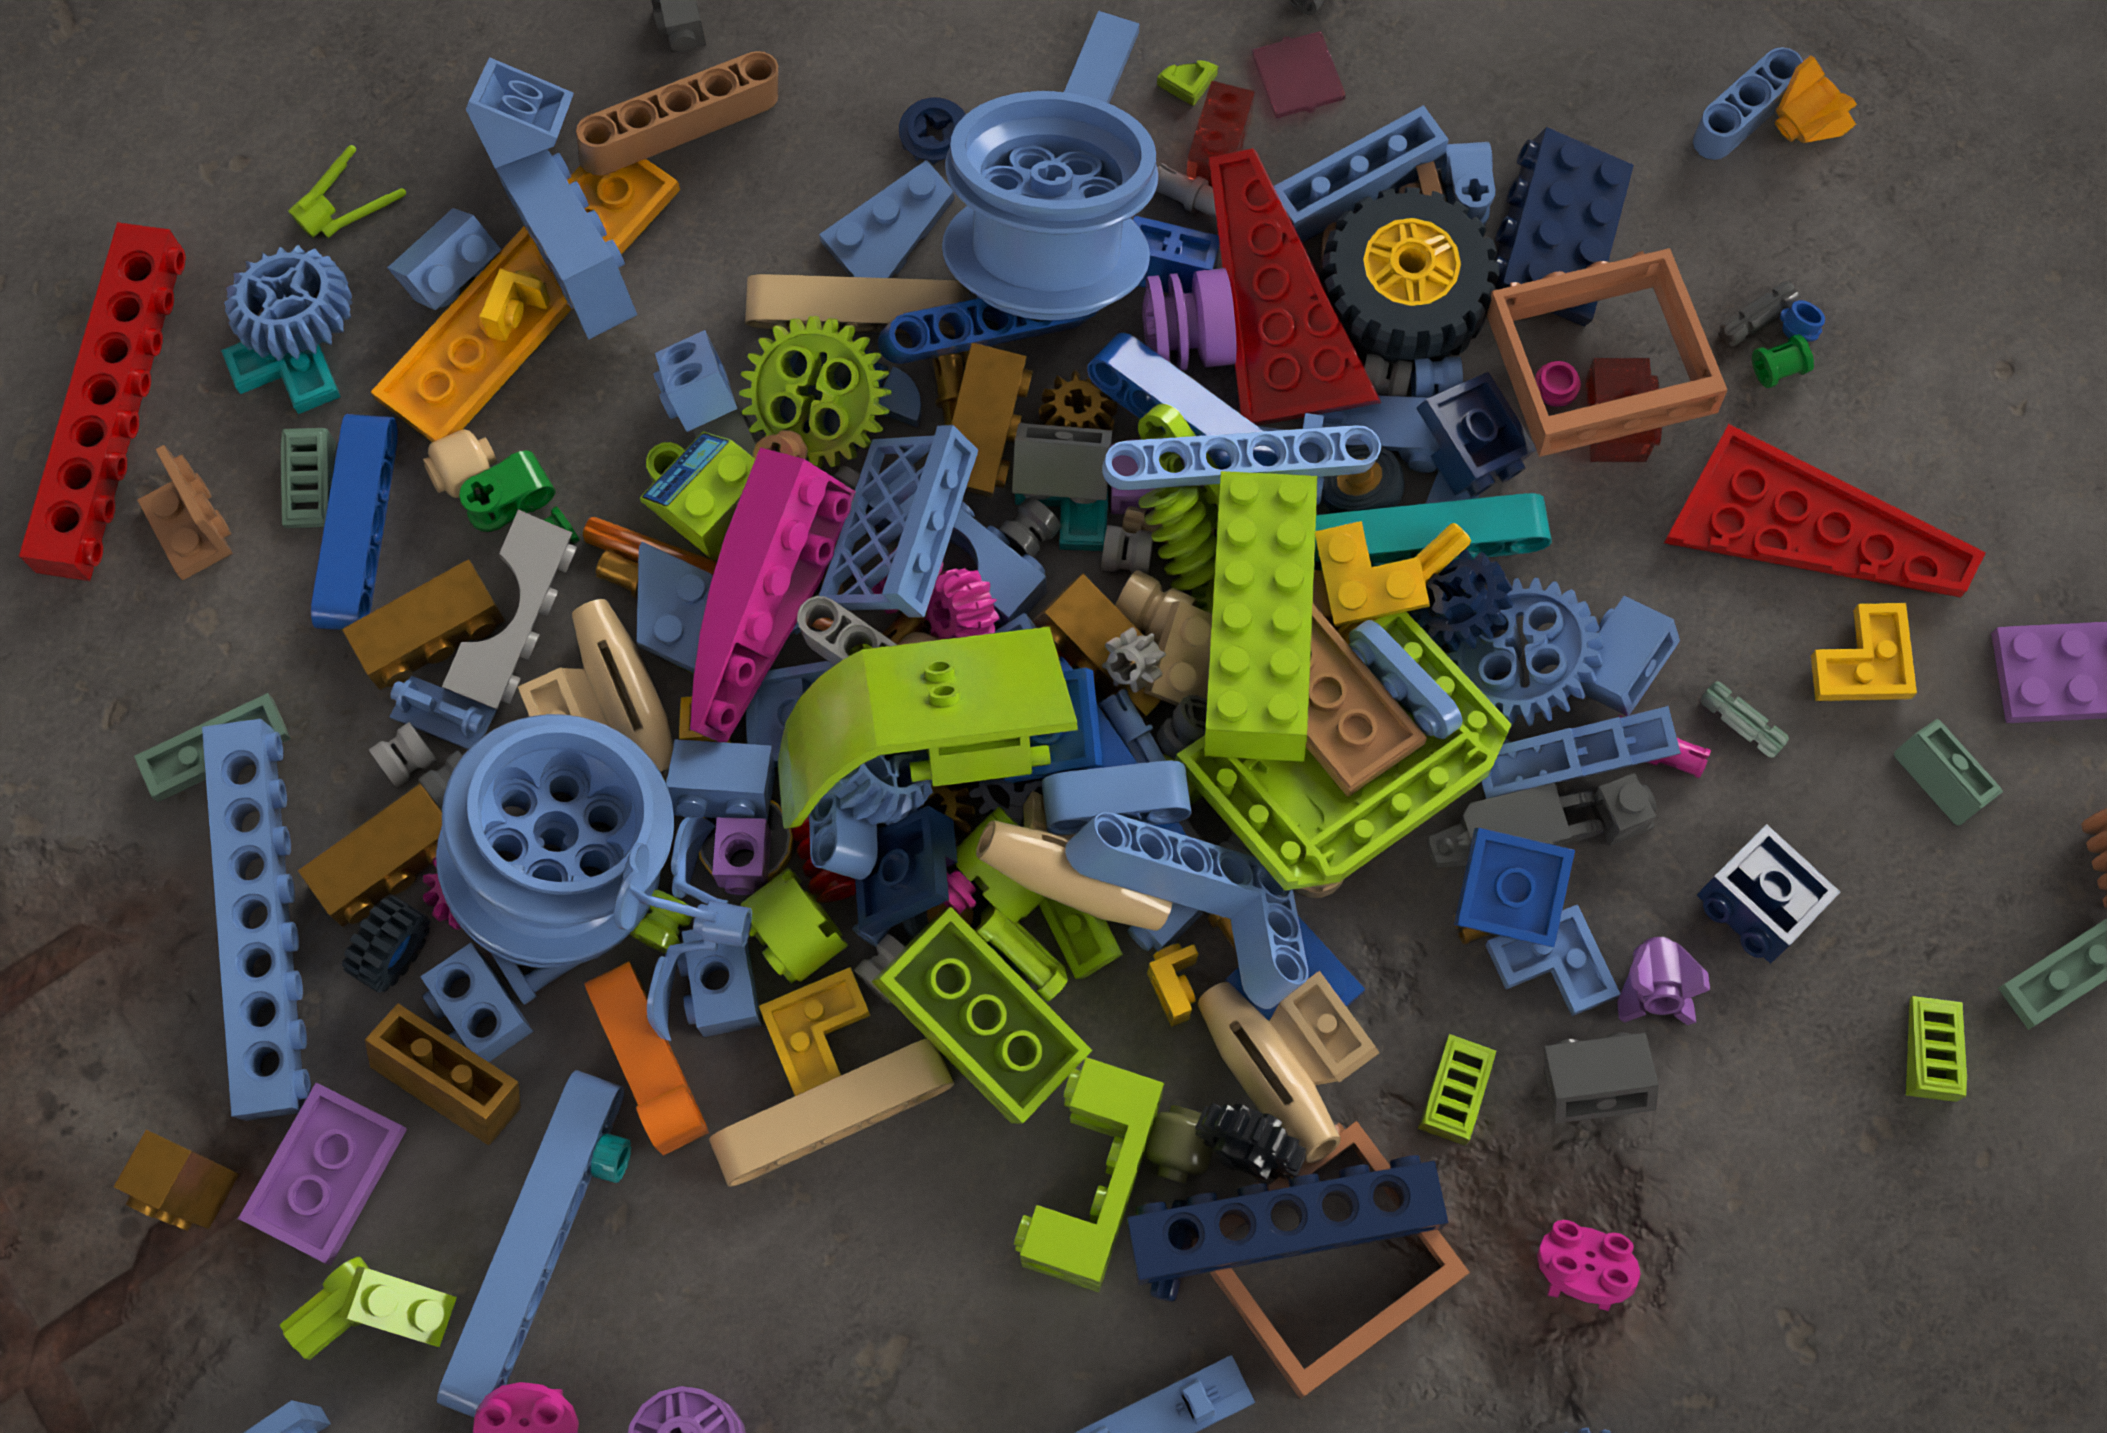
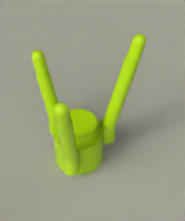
(314, 211)

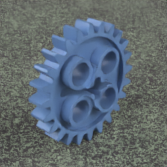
(1568, 643)

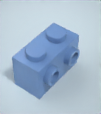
(444, 259)
(1632, 654)
(721, 779)

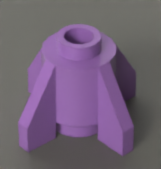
(1662, 982)

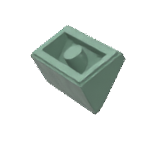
(1947, 772)

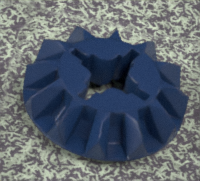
(913, 127)

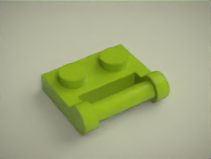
(1023, 951)

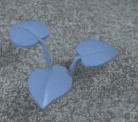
(715, 922)

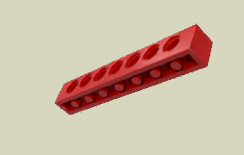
(83, 418)

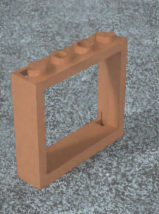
(1625, 415)
(1307, 1379)

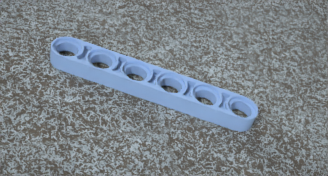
(1240, 449)

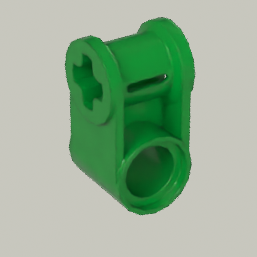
(507, 487)

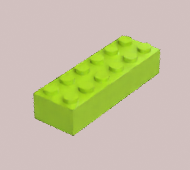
(1262, 617)

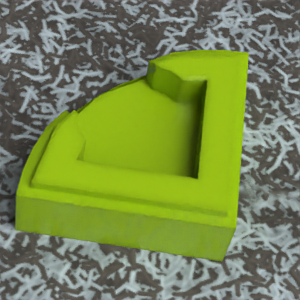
(1188, 80)

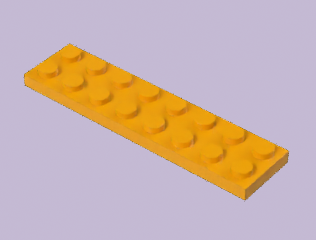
(457, 364)

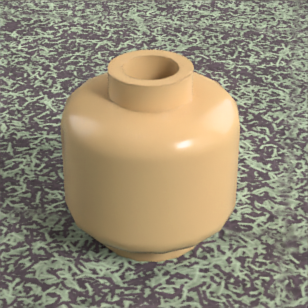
(456, 460)

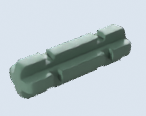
(1744, 719)

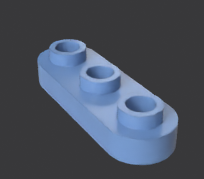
(1405, 680)

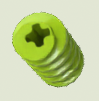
(1186, 533)

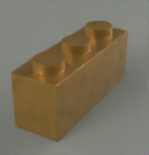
(986, 411)
(423, 625)
(1081, 626)
(376, 858)
(443, 1074)
(174, 1183)

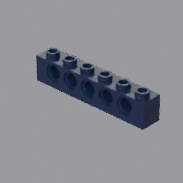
(1419, 1212)

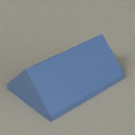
(516, 112)

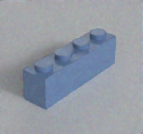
(1361, 170)

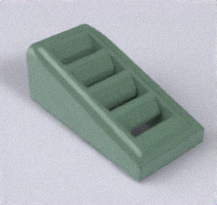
(306, 448)

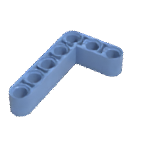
(1205, 879)

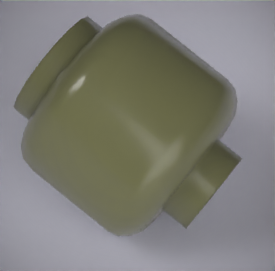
(1176, 1146)

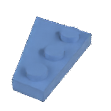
(888, 226)

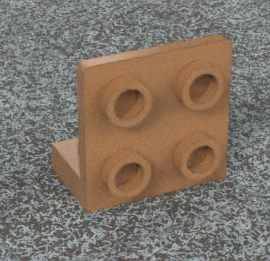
(185, 519)

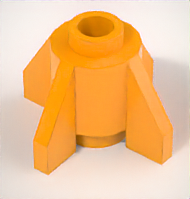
(1813, 106)

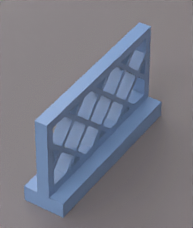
(924, 526)

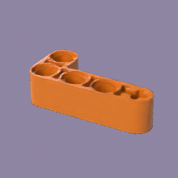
(646, 1060)

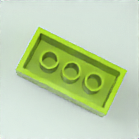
(982, 1016)

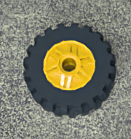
(1409, 275)

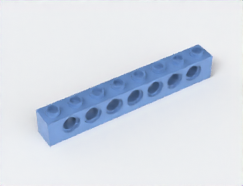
(226, 753)

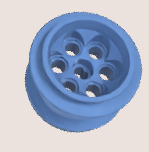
(1049, 203)
(542, 903)

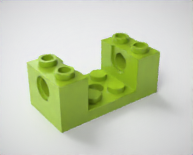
(1118, 1106)

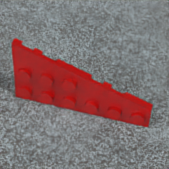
(1288, 335)
(1791, 514)

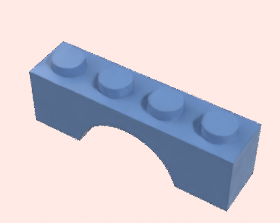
(1013, 579)

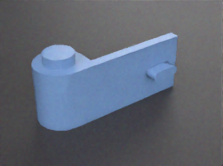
(1396, 425)

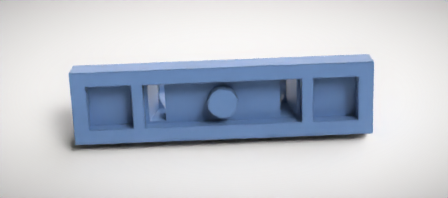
(1212, 1395)

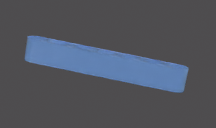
(530, 1243)

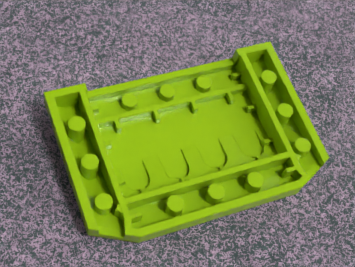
(1307, 825)

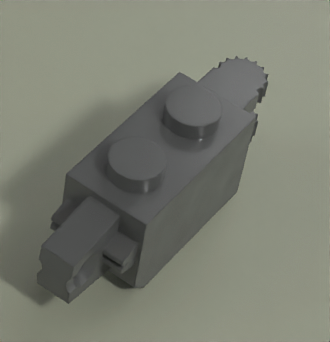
(1527, 814)

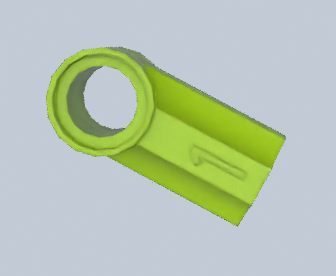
(318, 1320)

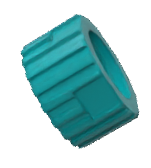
(611, 1158)

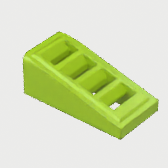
(1917, 1082)
(1444, 1126)

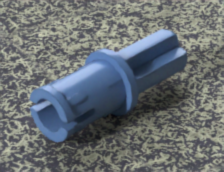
(1131, 727)

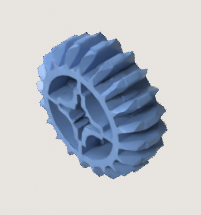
(290, 314)
(883, 788)

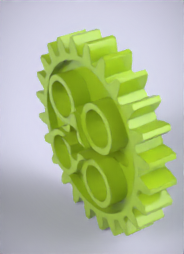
(854, 404)

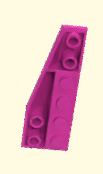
(763, 575)

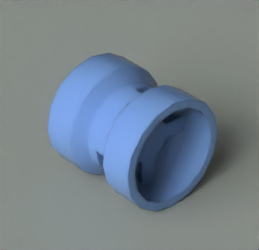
(1435, 376)

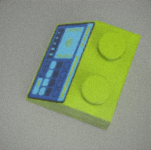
(701, 490)

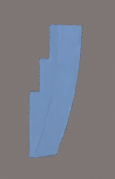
(1582, 752)

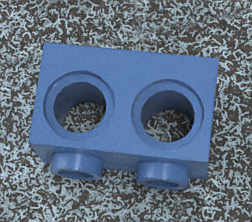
(693, 382)
(483, 999)

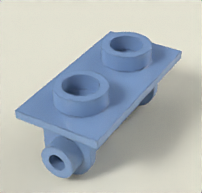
(440, 712)

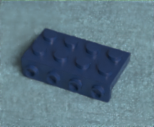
(1561, 213)

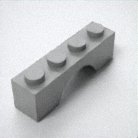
(534, 555)

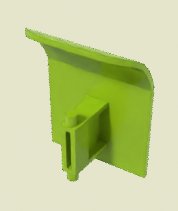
(957, 697)

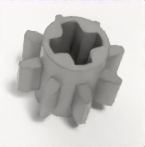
(1133, 659)

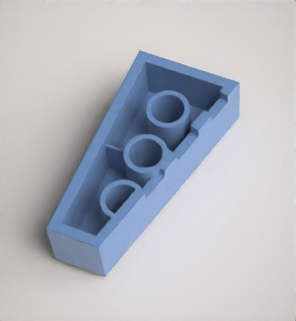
(569, 240)

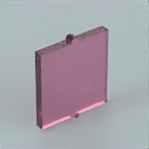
(1298, 74)

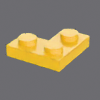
(1362, 591)
(1878, 667)
(804, 1018)

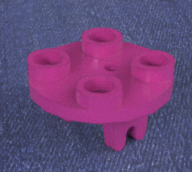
(1588, 1264)
(541, 1406)

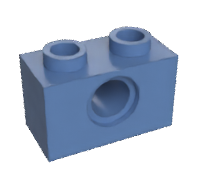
(725, 1009)

